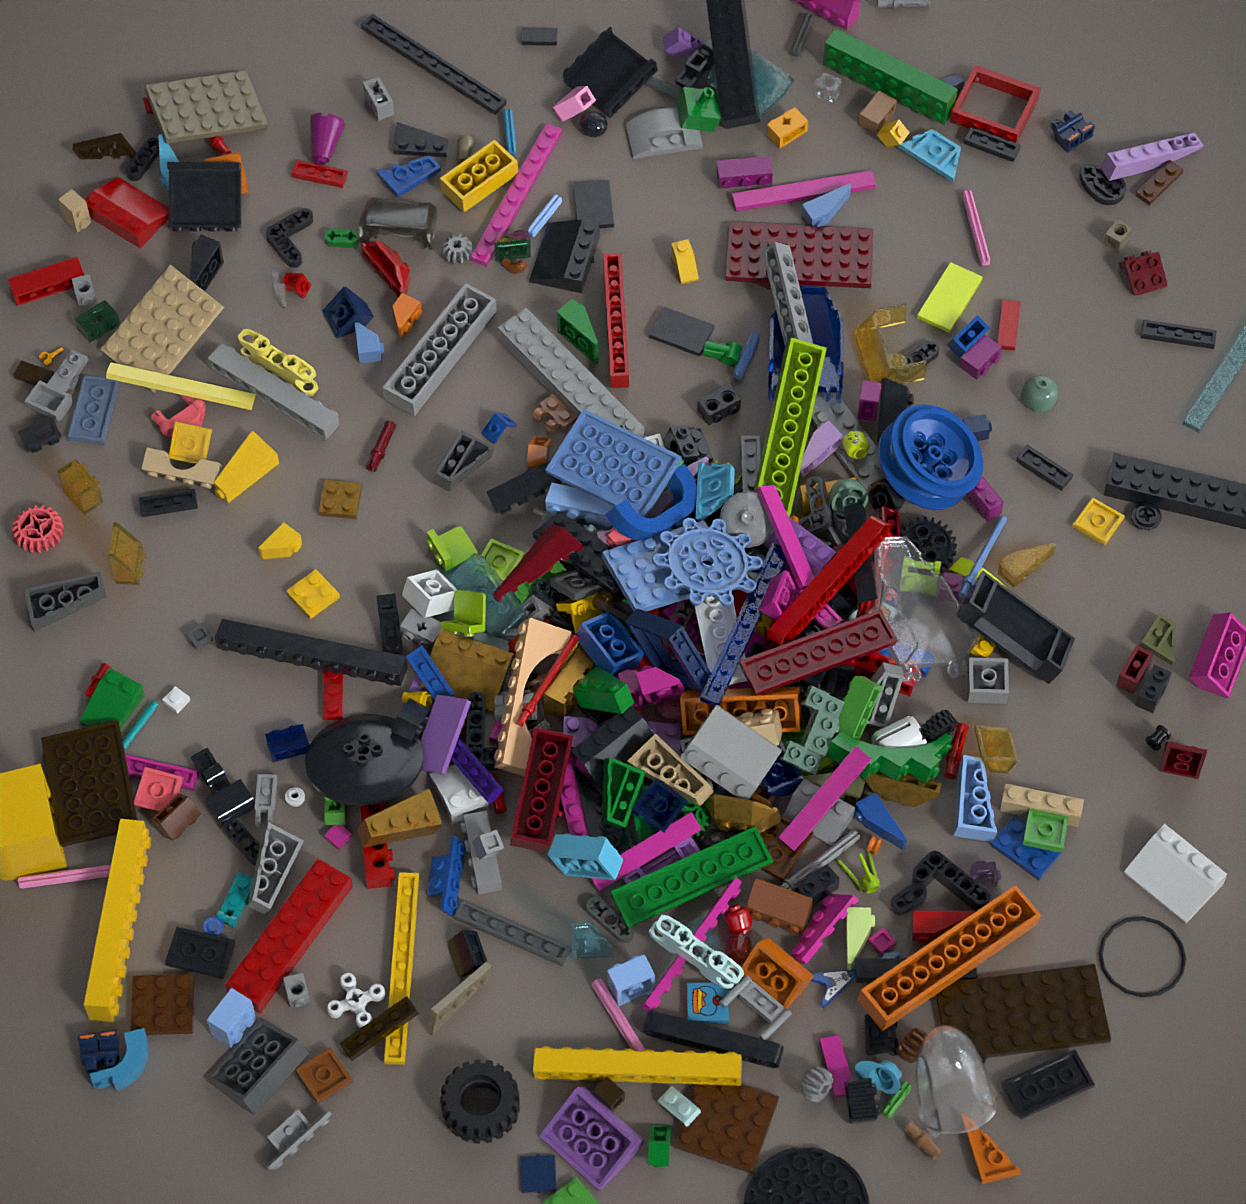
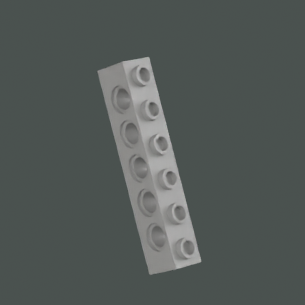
(786, 293)

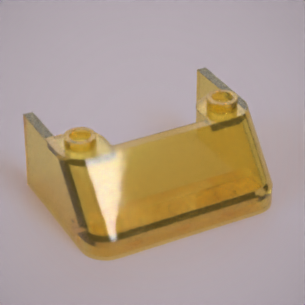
(874, 352)

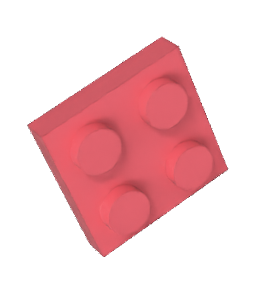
(157, 789)

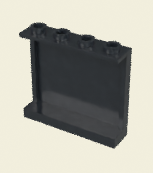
(610, 72)
(205, 196)

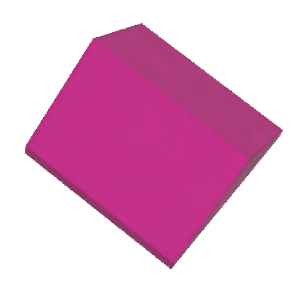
(779, 595)

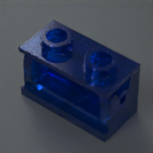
(287, 742)

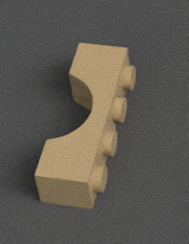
(158, 463)
(1021, 799)

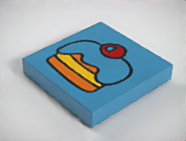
(704, 1003)

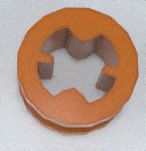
(874, 845)

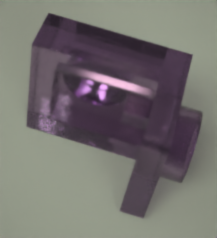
(985, 870)

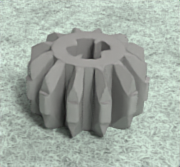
(457, 249)
(816, 1084)

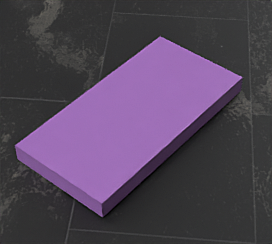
(443, 732)

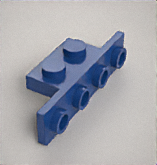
(446, 875)

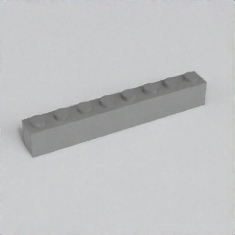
(274, 391)

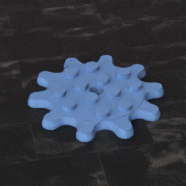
(712, 544)

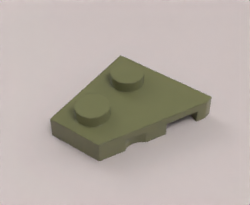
(1161, 638)

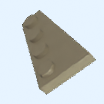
(455, 999)

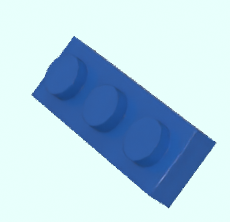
(429, 673)

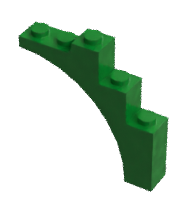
(894, 762)

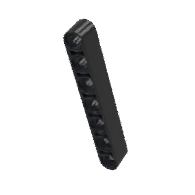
(712, 1039)

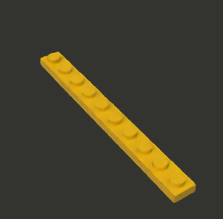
(402, 961)

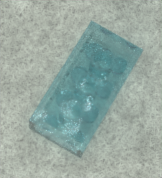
(479, 576)

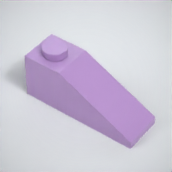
(822, 444)

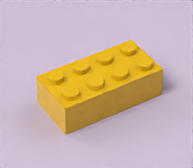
(479, 176)

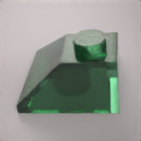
(513, 246)

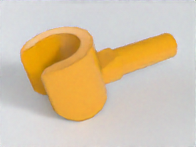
(48, 361)

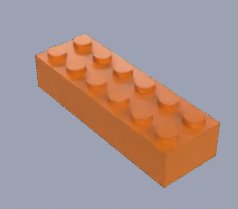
(739, 701)

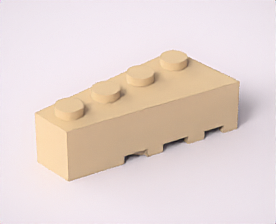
(666, 765)

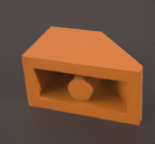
(538, 451)

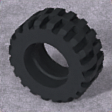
(472, 1077)

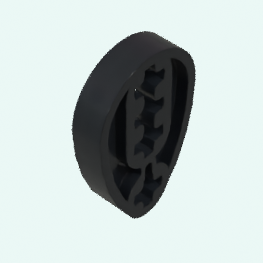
(1097, 191)

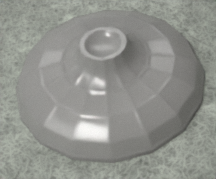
(747, 515)

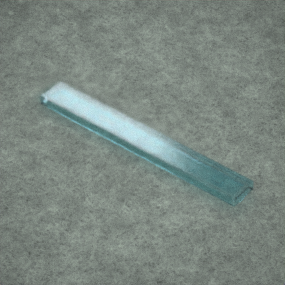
(1217, 385)

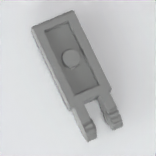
(265, 797)

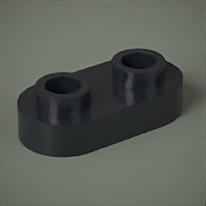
(907, 899)

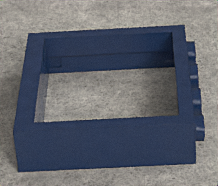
(646, 630)

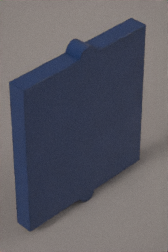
(538, 1173)

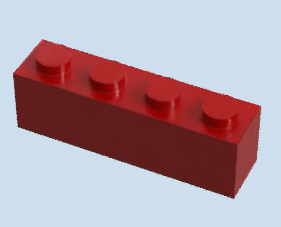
(45, 281)

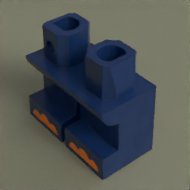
(1073, 131)
(107, 1052)

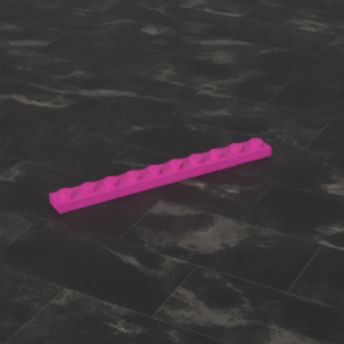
(516, 194)

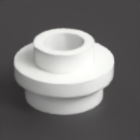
(295, 802)

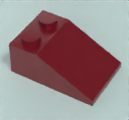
(1182, 760)

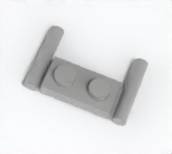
(761, 1003)

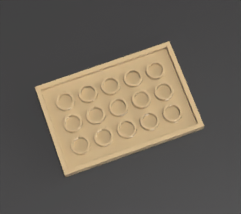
(163, 325)

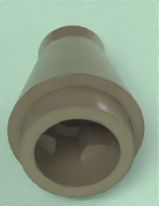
(464, 147)

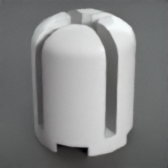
(899, 734)

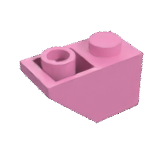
(574, 103)

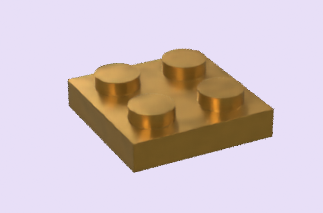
(340, 499)

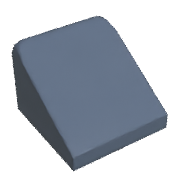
(955, 81)

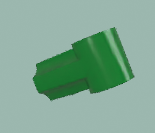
(728, 353)

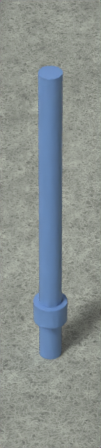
(970, 579)

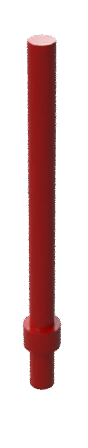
(529, 708)

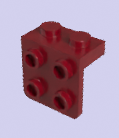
(1144, 272)

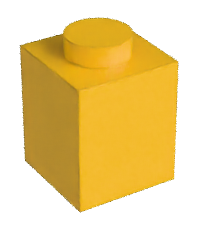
(893, 133)

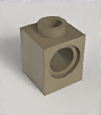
(1117, 236)

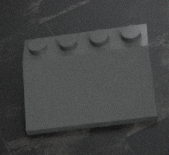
(257, 1065)

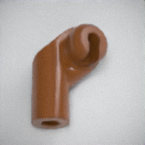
(514, 268)

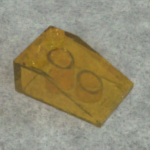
(126, 556)

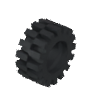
(938, 725)

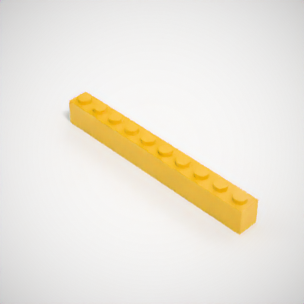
(638, 1066)

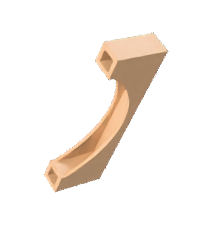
(534, 644)

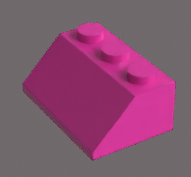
(658, 684)

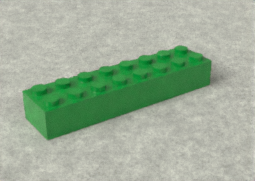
(890, 76)

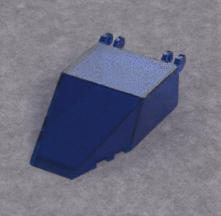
(826, 331)

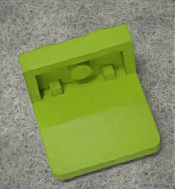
(451, 547)
(468, 613)

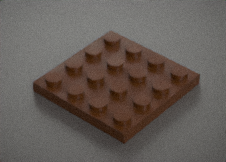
(729, 1125)

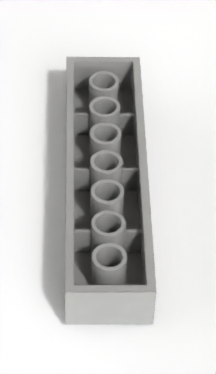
(439, 349)

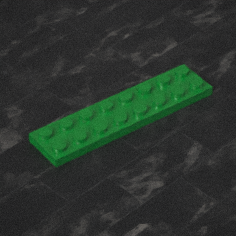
(691, 877)

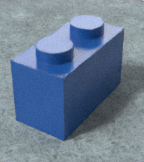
(968, 336)

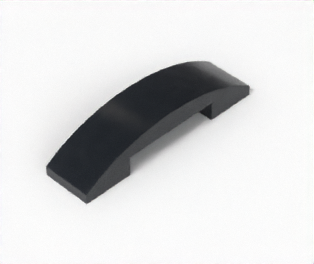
(389, 624)

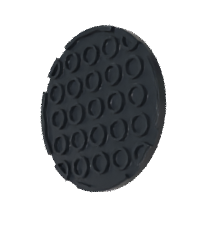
(806, 1178)

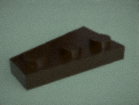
(111, 145)

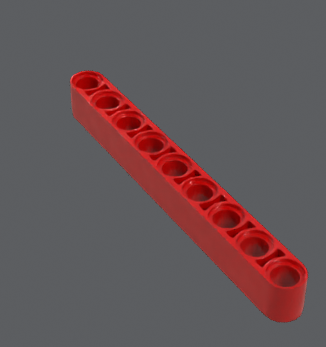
(829, 581)

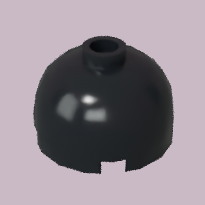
(887, 497)

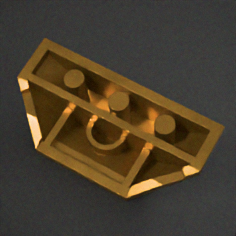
(906, 790)
(740, 814)

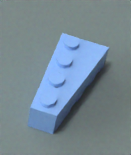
(578, 506)
(973, 808)

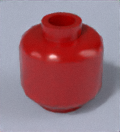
(738, 919)

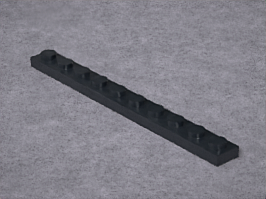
(434, 64)

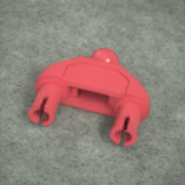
(193, 415)

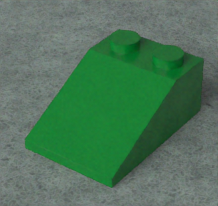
(576, 328)
(113, 700)

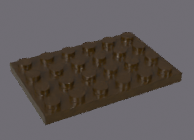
(88, 782)

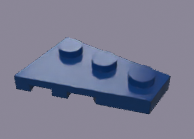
(406, 177)

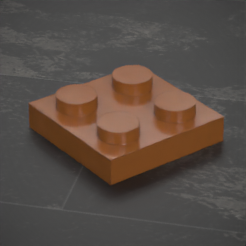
(324, 1075)

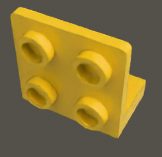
(580, 610)

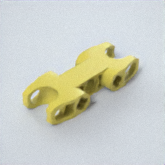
(290, 367)

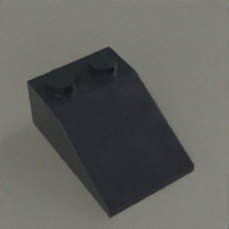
(205, 261)

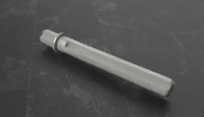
(821, 860)

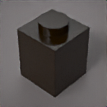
(608, 1093)

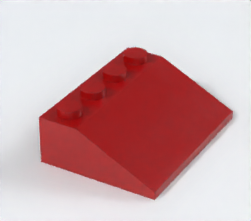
(127, 211)

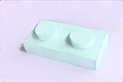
(679, 1106)

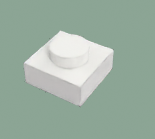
(176, 700)

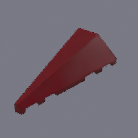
(551, 547)

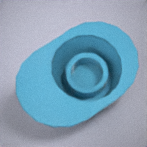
(883, 1074)

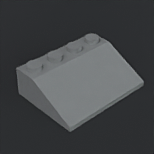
(730, 753)

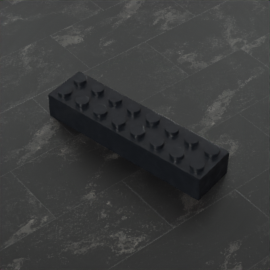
(733, 62)
(1177, 490)

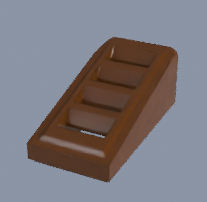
(761, 796)

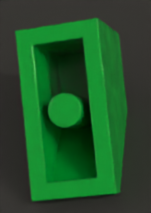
(659, 1145)

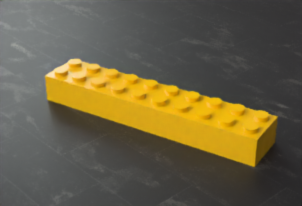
(117, 920)

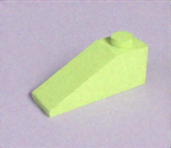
(857, 932)

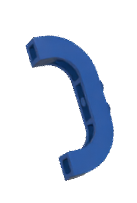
(637, 527)

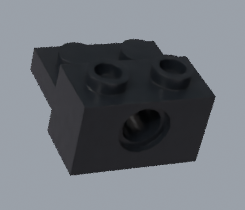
(687, 443)

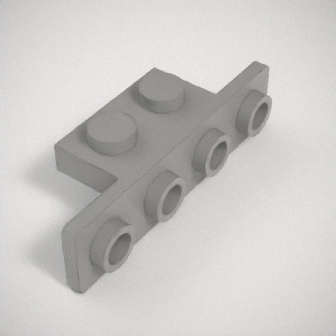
(291, 1133)

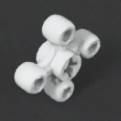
(353, 994)

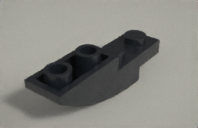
(696, 65)

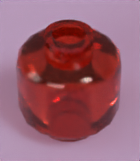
(738, 947)

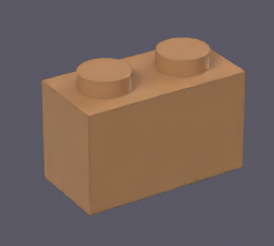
(877, 112)

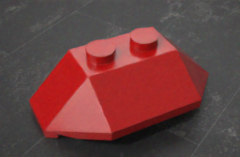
(387, 265)

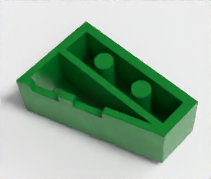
(603, 692)
(620, 791)

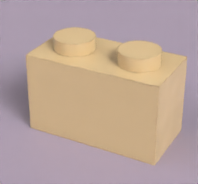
(74, 210)

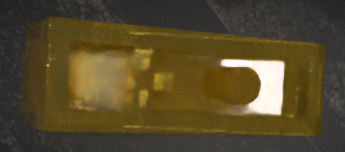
(1024, 562)

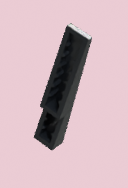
(865, 574)
(870, 969)

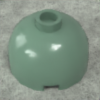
(1040, 393)
(846, 493)

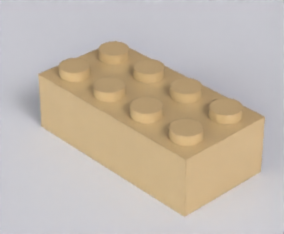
(764, 723)

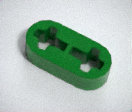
(341, 238)

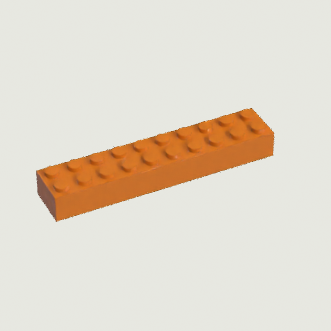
(948, 957)

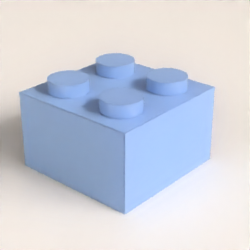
(631, 979)
(231, 1018)

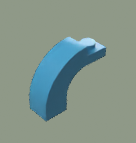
(130, 1067)

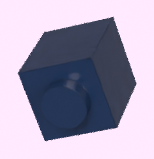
(979, 426)

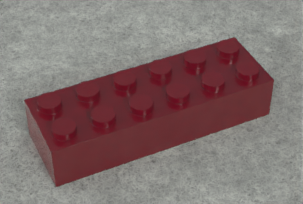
(541, 790)

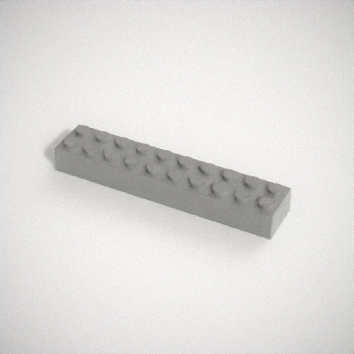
(562, 371)

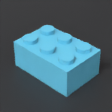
(585, 856)

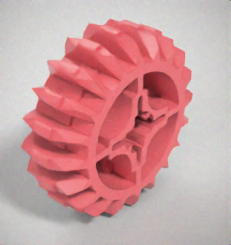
(29, 537)

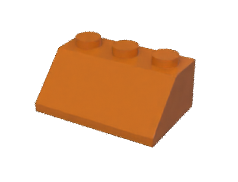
(776, 972)

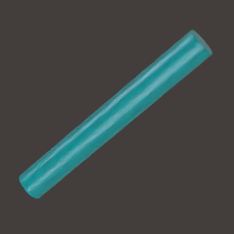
(139, 724)

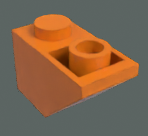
(406, 312)

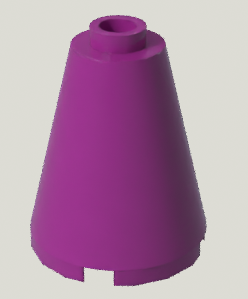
(325, 136)

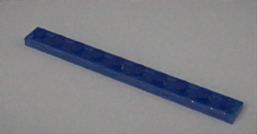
(742, 629)

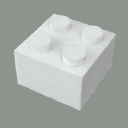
(429, 593)

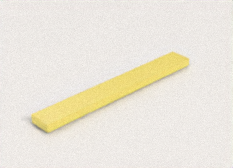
(180, 386)

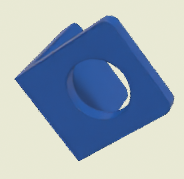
(497, 426)

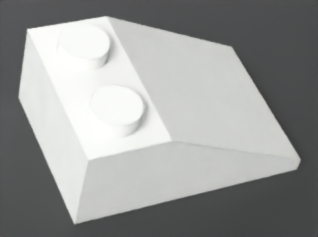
(458, 794)

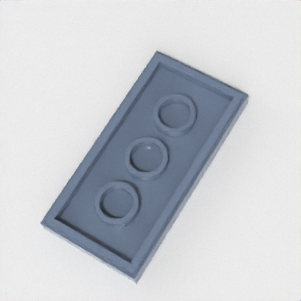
(93, 410)

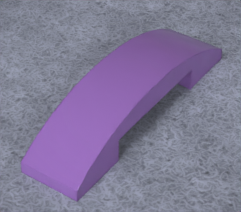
(680, 852)

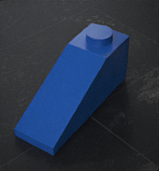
(878, 820)

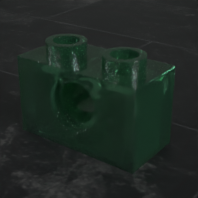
(101, 313)

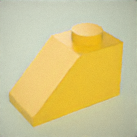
(684, 261)
(281, 543)

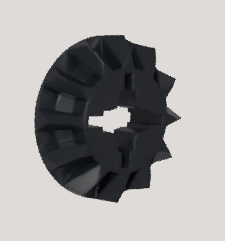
(1151, 511)

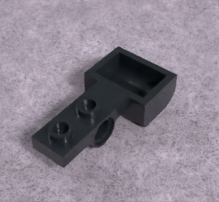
(226, 798)

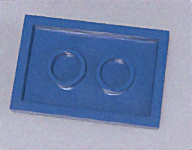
(1031, 859)

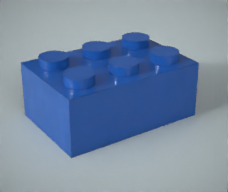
(609, 644)

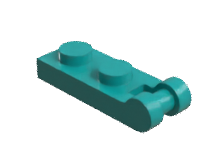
(236, 899)

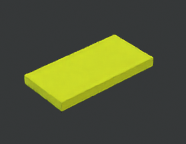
(949, 297)

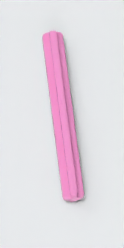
(976, 227)
(64, 876)
(617, 1015)

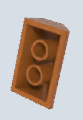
(779, 907)

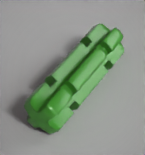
(896, 1099)

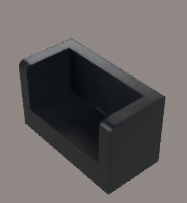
(839, 681)

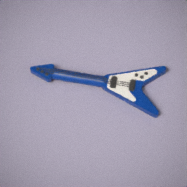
(839, 980)

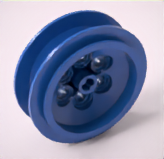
(930, 457)

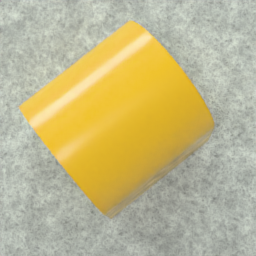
(27, 825)

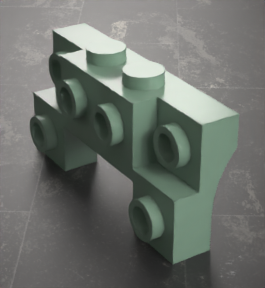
(818, 733)

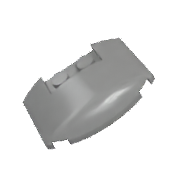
(660, 133)

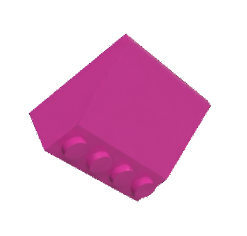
(840, 12)

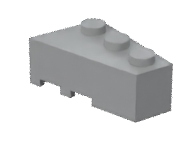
(890, 678)

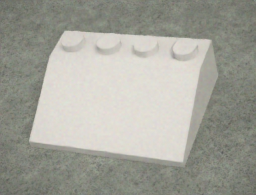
(1175, 873)

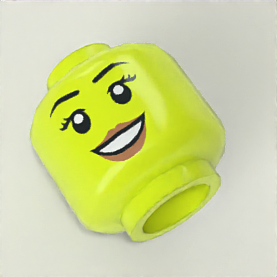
(856, 445)

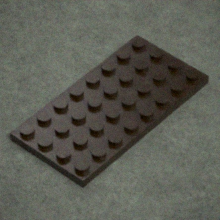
(1027, 1011)

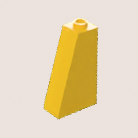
(245, 468)

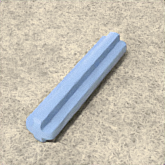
(544, 215)

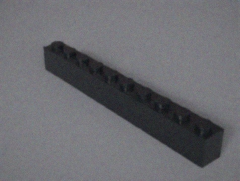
(311, 652)

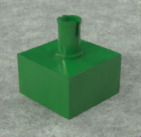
(698, 109)

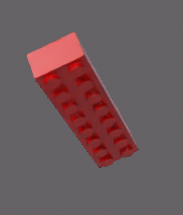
(290, 934)

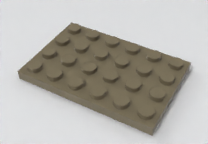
(206, 107)

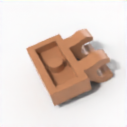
(559, 413)

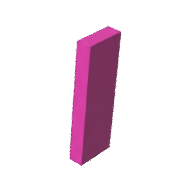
(836, 1063)

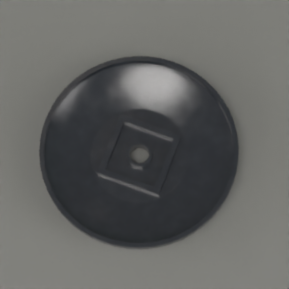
(357, 778)

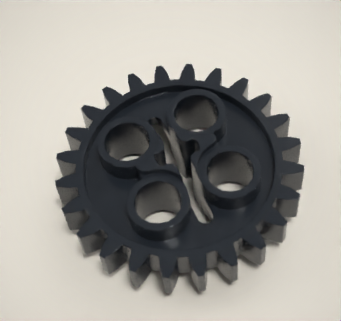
(938, 552)

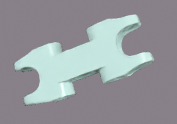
(711, 963)

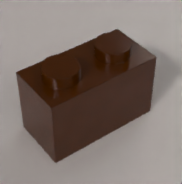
(176, 817)

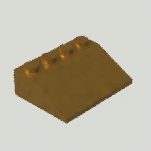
(471, 666)

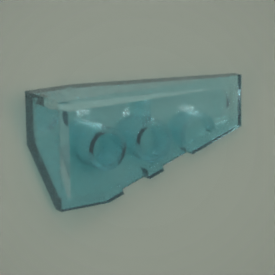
(589, 941)

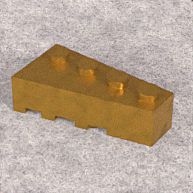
(559, 696)
(403, 821)

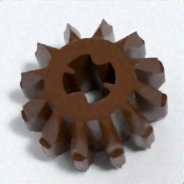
(911, 1044)

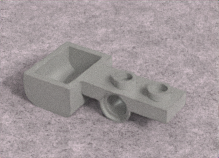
(52, 397)

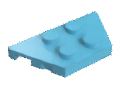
(935, 152)
(714, 488)

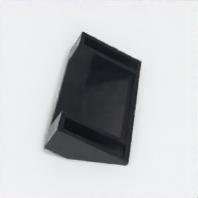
(1016, 627)

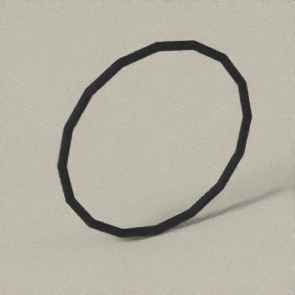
(1132, 992)

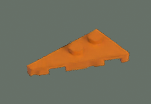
(989, 1159)

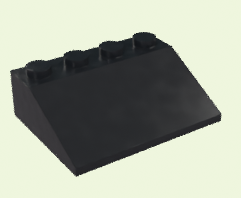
(566, 254)
(615, 739)

